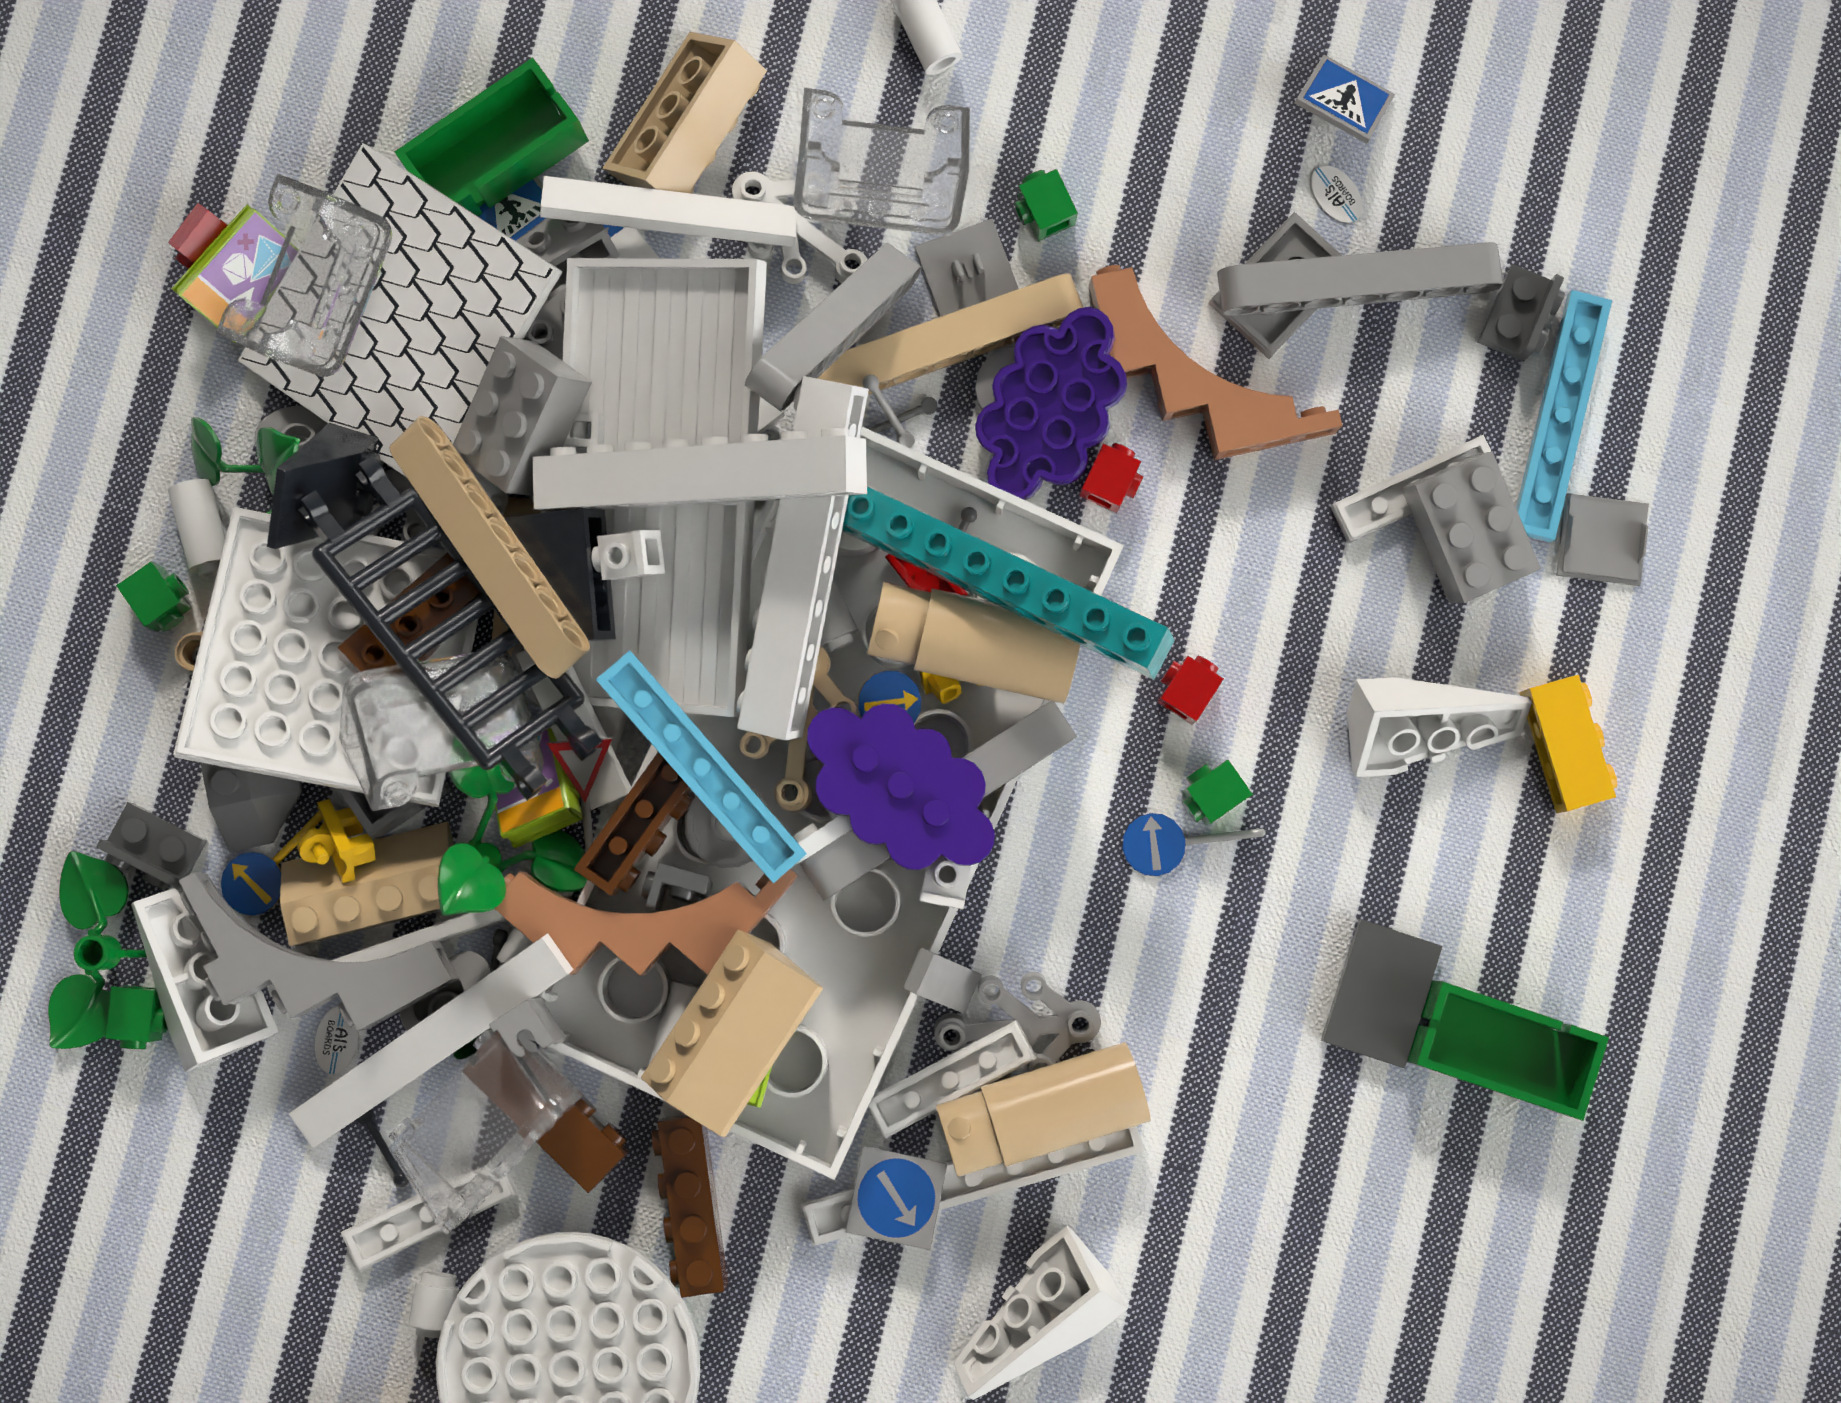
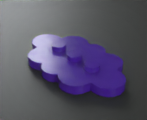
(1051, 403)
(900, 786)

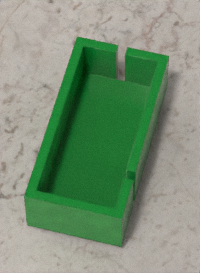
(496, 140)
(1508, 1049)

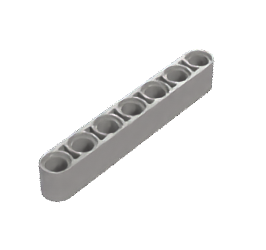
(1359, 279)
(833, 326)
(999, 761)

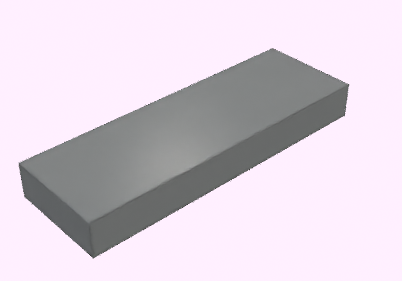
(942, 980)

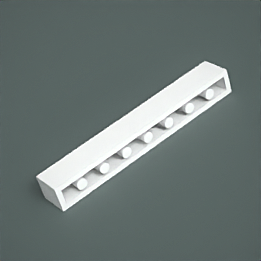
(701, 473)
(797, 579)

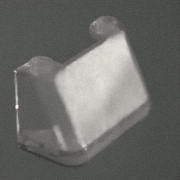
(881, 171)
(316, 282)
(399, 737)
(480, 1127)

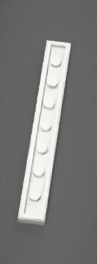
(430, 1041)
(829, 1214)

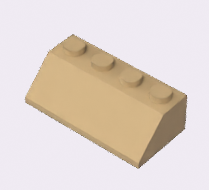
(687, 115)
(384, 891)
(731, 1032)

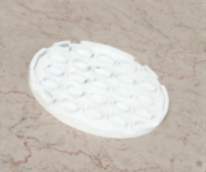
(568, 1325)

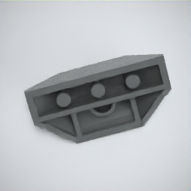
(248, 804)

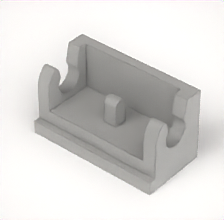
(529, 1023)

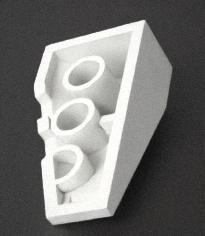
(1415, 720)
(196, 1021)
(1050, 1310)

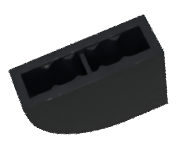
(562, 550)

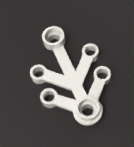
(770, 193)

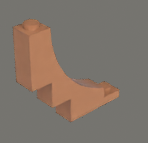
(1234, 416)
(639, 938)

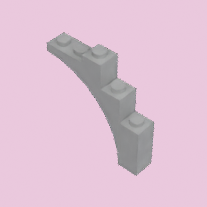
(303, 983)

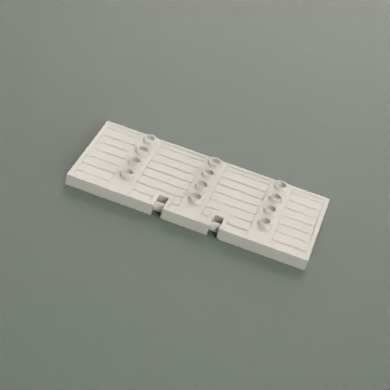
(668, 363)

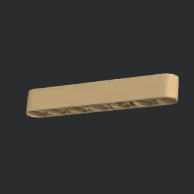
(957, 335)
(489, 547)

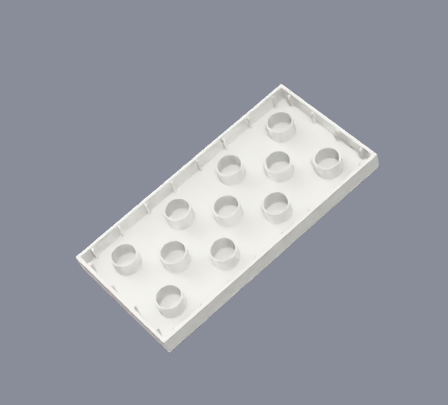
(872, 930)

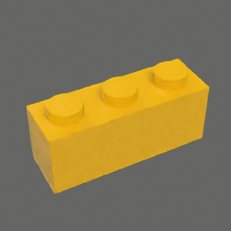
(1569, 744)

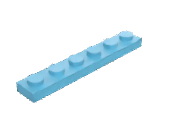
(1562, 414)
(701, 766)

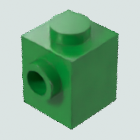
(1045, 204)
(156, 597)
(1214, 792)
(135, 1016)

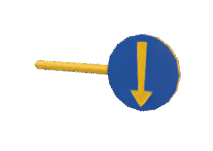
(890, 688)
(254, 880)

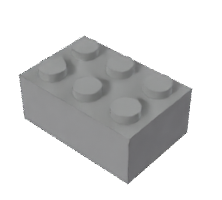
(519, 413)
(1471, 528)

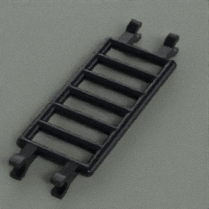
(392, 504)

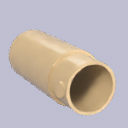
(972, 642)
(1045, 1110)

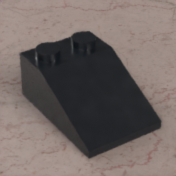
(329, 467)

